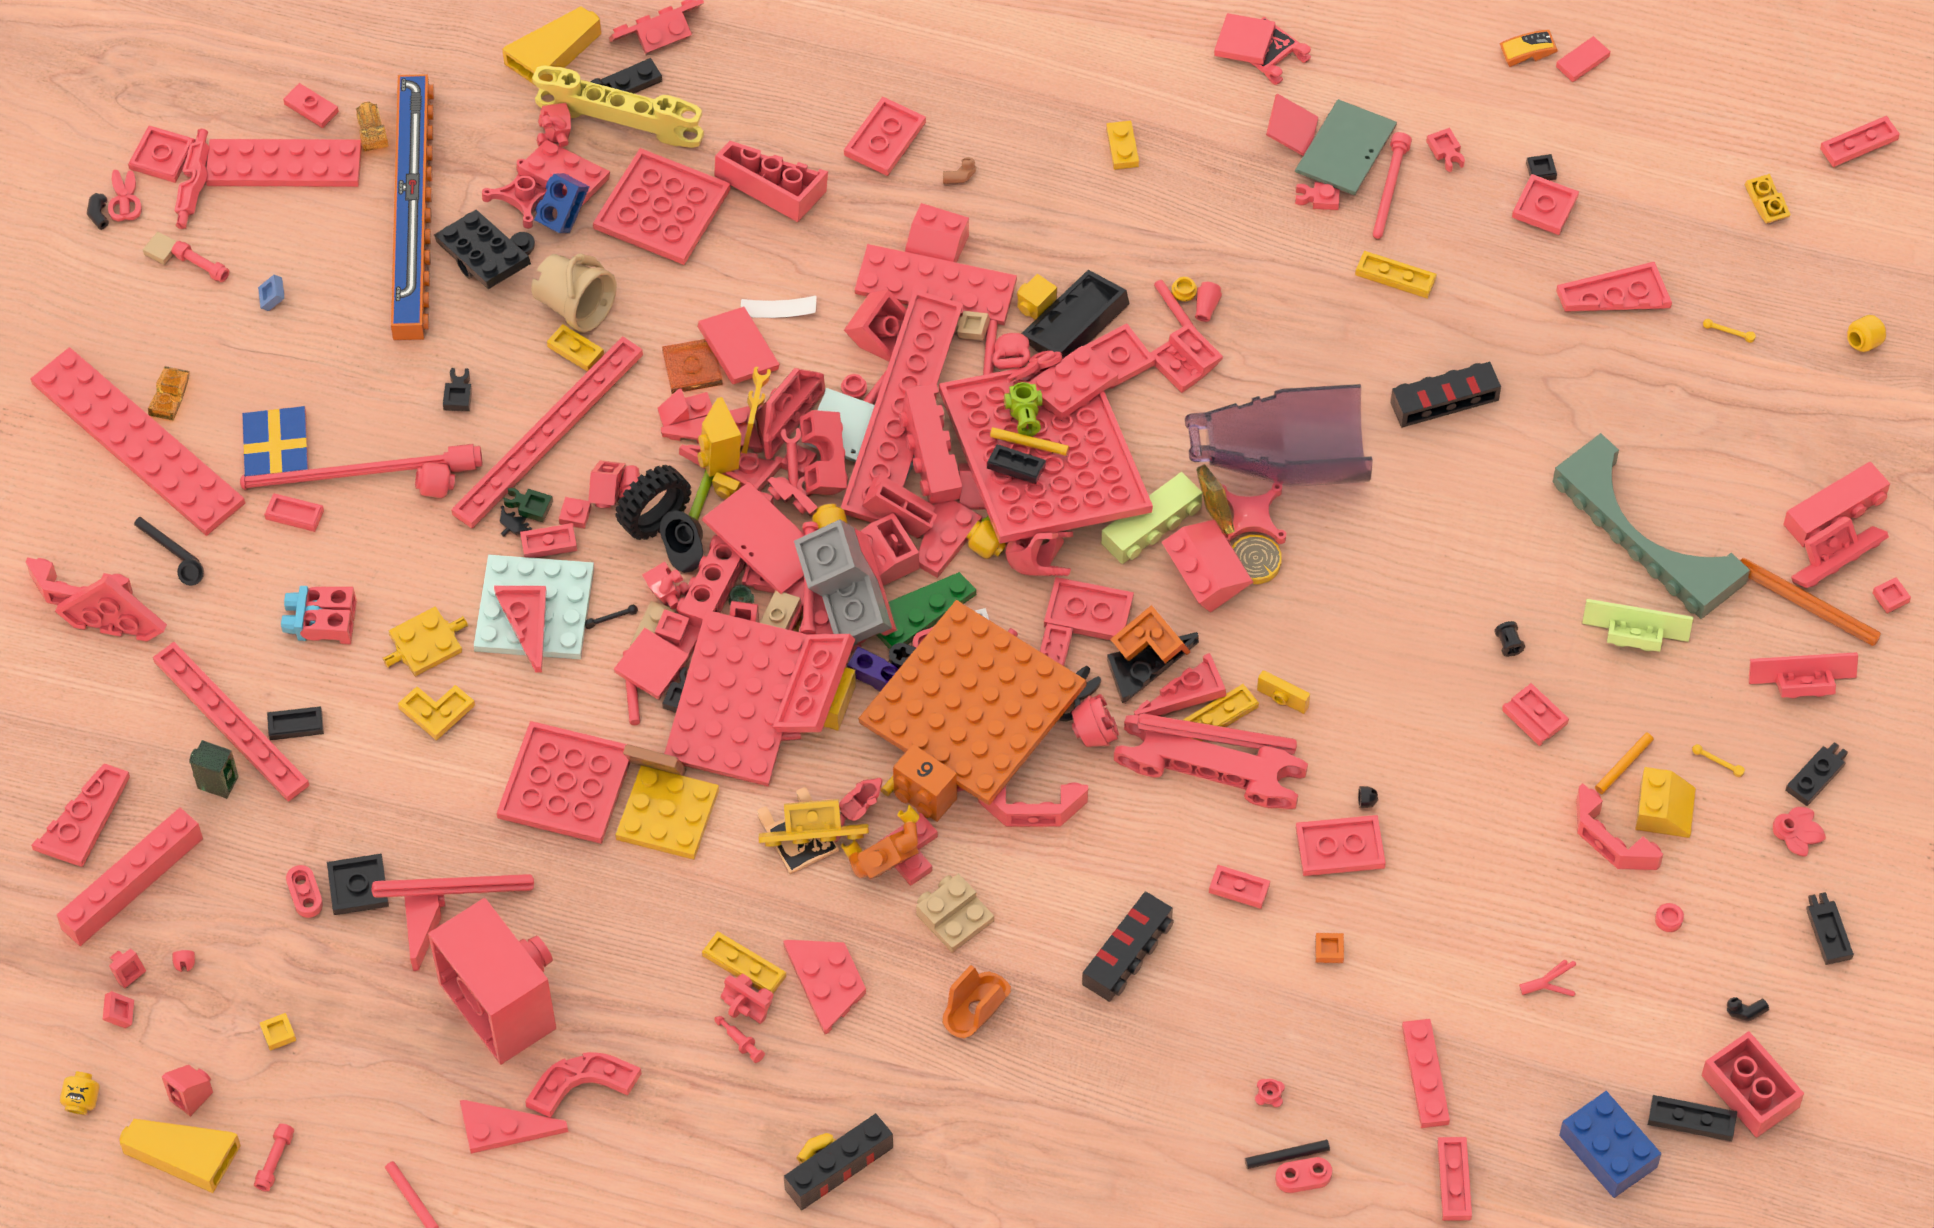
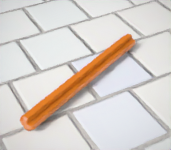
(1812, 603)

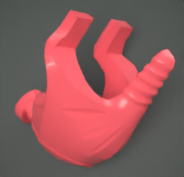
(1034, 559)

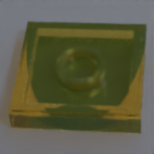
(1215, 499)

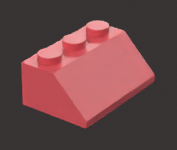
(1207, 563)

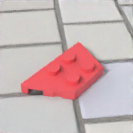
(826, 977)

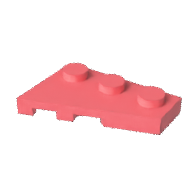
(946, 536)

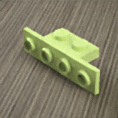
(1636, 625)

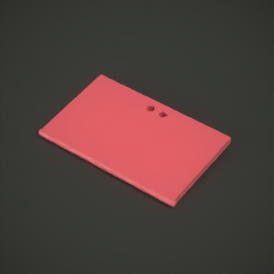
(766, 534)

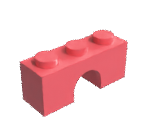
(825, 432)

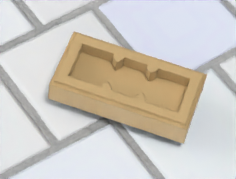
(781, 610)

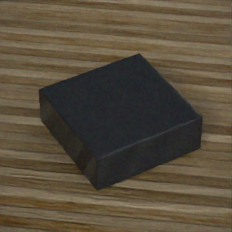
(1542, 166)

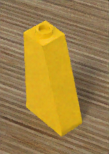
(553, 44)
(181, 1150)

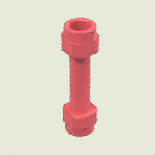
(217, 271)
(265, 1179)

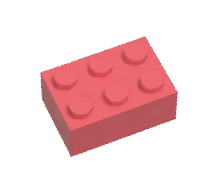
(1752, 1084)

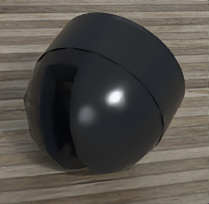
(1367, 797)

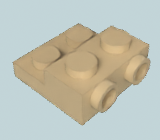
(953, 912)

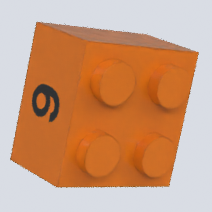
(924, 783)

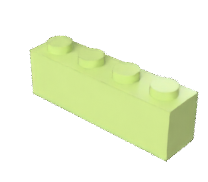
(1171, 504)

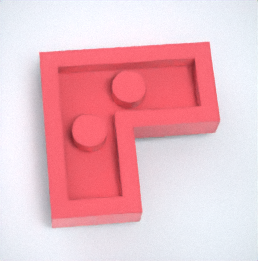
(917, 866)

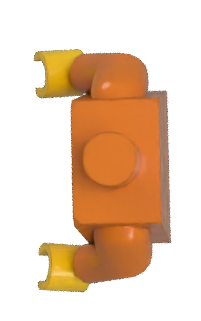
(887, 852)

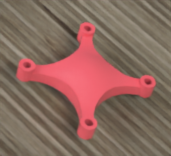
(520, 193)
(1252, 514)

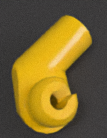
(813, 1145)

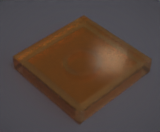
(691, 366)

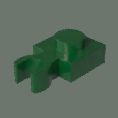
(531, 505)

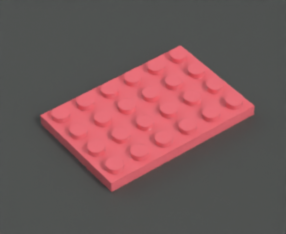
(734, 698)

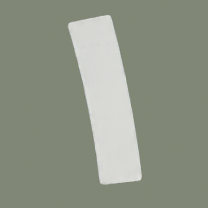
(780, 308)

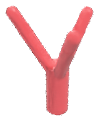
(1542, 983)

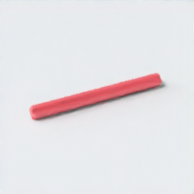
(1214, 733)
(457, 885)

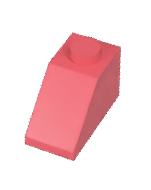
(605, 482)
(187, 1088)

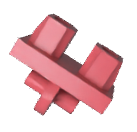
(744, 1000)

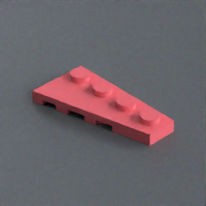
(1618, 290)
(81, 823)

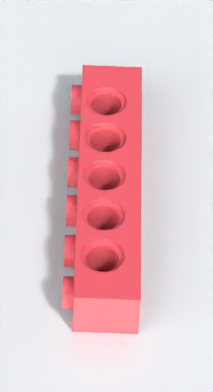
(715, 591)

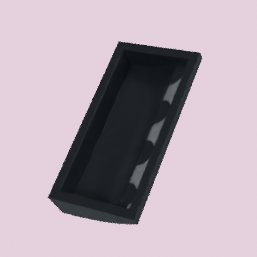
(1077, 315)

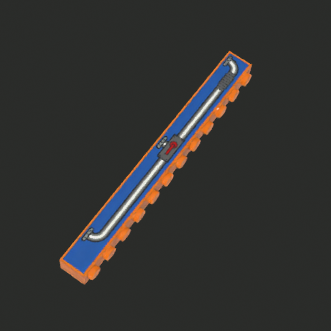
(411, 209)

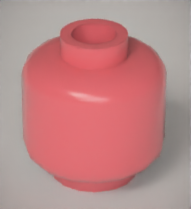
(434, 480)

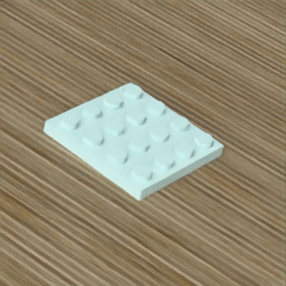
(566, 604)

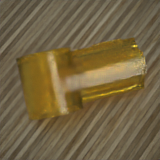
(371, 129)

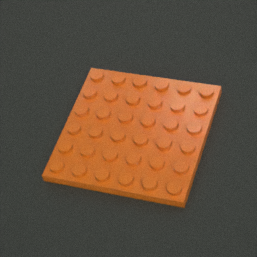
(973, 700)

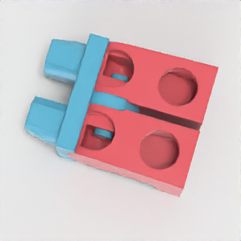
(321, 613)

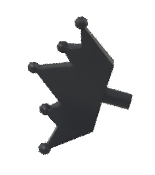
(512, 523)

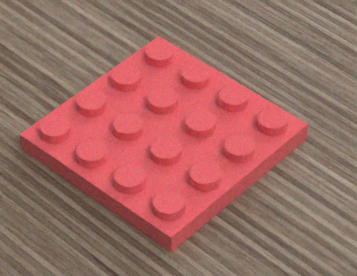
(661, 206)
(564, 782)

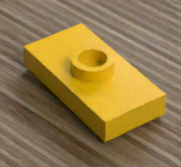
(1283, 692)

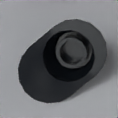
(682, 540)

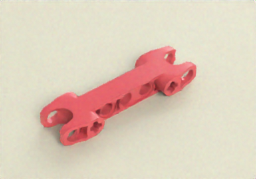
(1216, 763)

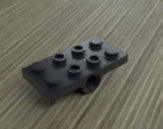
(482, 249)

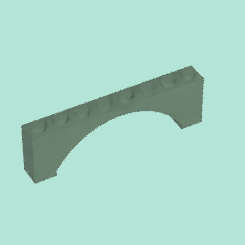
(1695, 580)

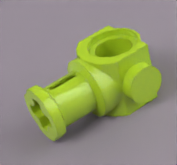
(1023, 406)

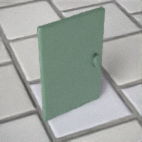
(1344, 146)

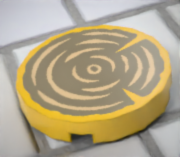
(1259, 557)

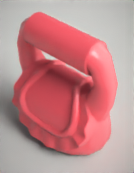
(1011, 346)

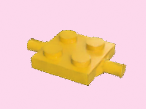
(425, 641)

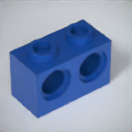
(566, 206)

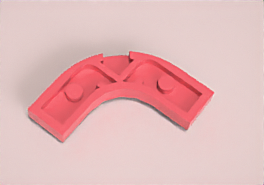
(588, 1068)

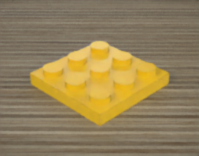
(667, 812)

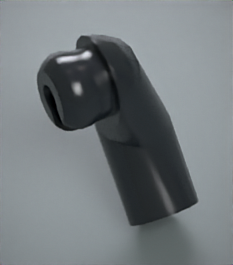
(1744, 1012)

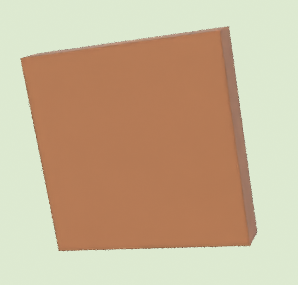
(653, 759)

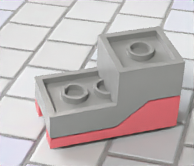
(845, 573)

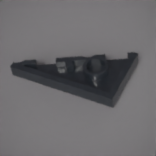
(1143, 668)

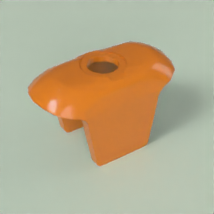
(971, 987)

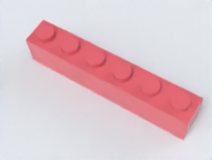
(129, 876)

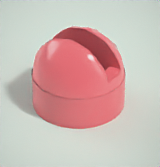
(183, 958)

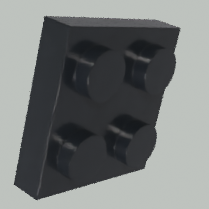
(352, 883)

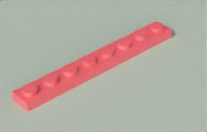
(231, 721)

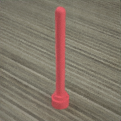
(1400, 145)

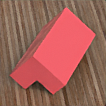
(912, 511)

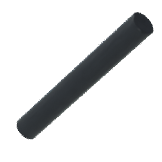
(162, 539)
(1287, 1154)

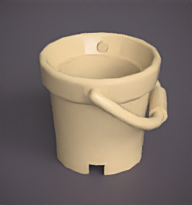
(575, 290)

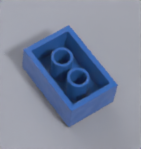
(1610, 1144)

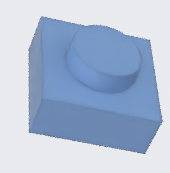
(271, 292)

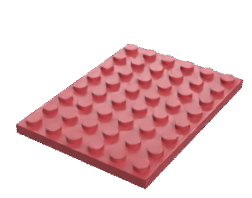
(1074, 491)

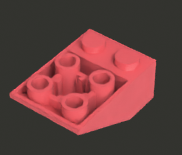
(891, 548)

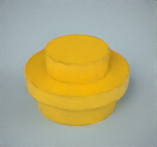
(1184, 289)

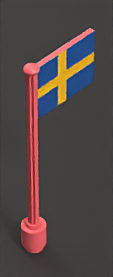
(279, 454)

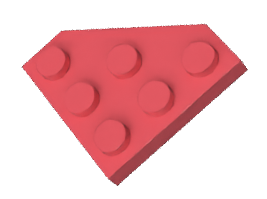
(111, 610)

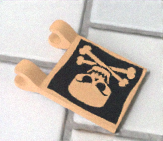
(796, 855)

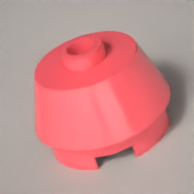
(1094, 722)

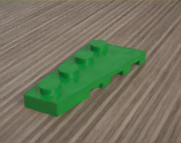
(925, 607)

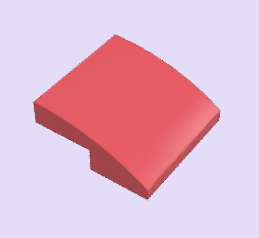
(1186, 357)

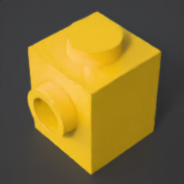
(1036, 296)

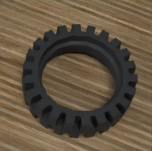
(643, 492)

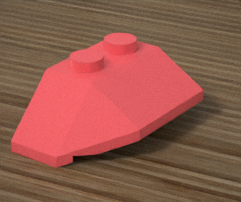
(785, 405)

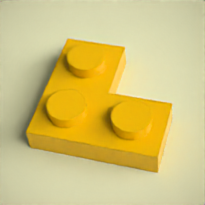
(437, 716)

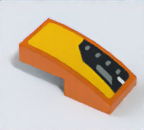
(1533, 44)

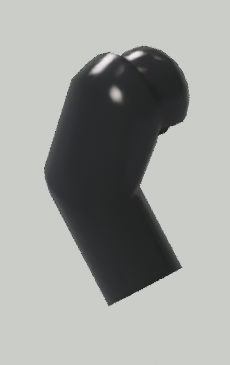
(95, 204)

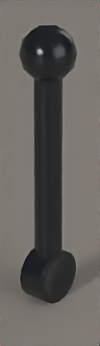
(590, 623)

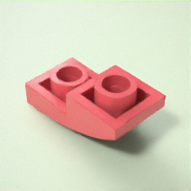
(785, 491)

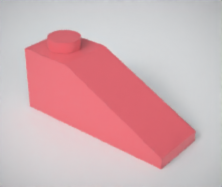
(422, 917)

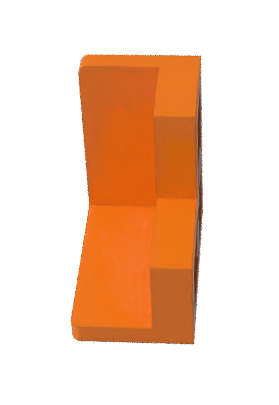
(1150, 630)

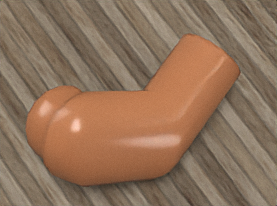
(962, 174)

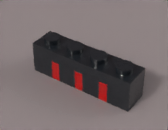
(1445, 394)
(1128, 946)
(838, 1161)

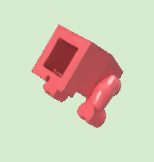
(556, 123)
(662, 584)

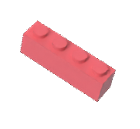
(1845, 497)

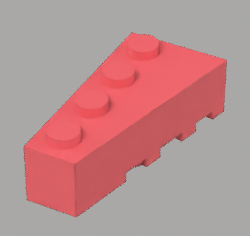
(771, 180)
(930, 444)

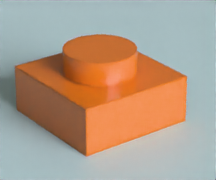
(1329, 948)

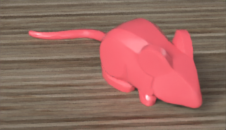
(859, 800)

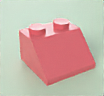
(937, 233)
(877, 323)

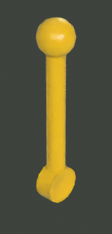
(1749, 336)
(1737, 770)

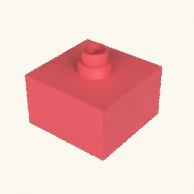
(494, 979)

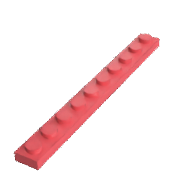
(547, 432)

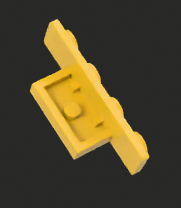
(810, 821)

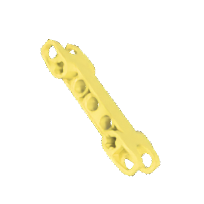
(656, 115)

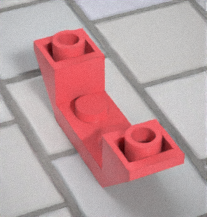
(54, 592)
(1046, 814)
(1640, 856)

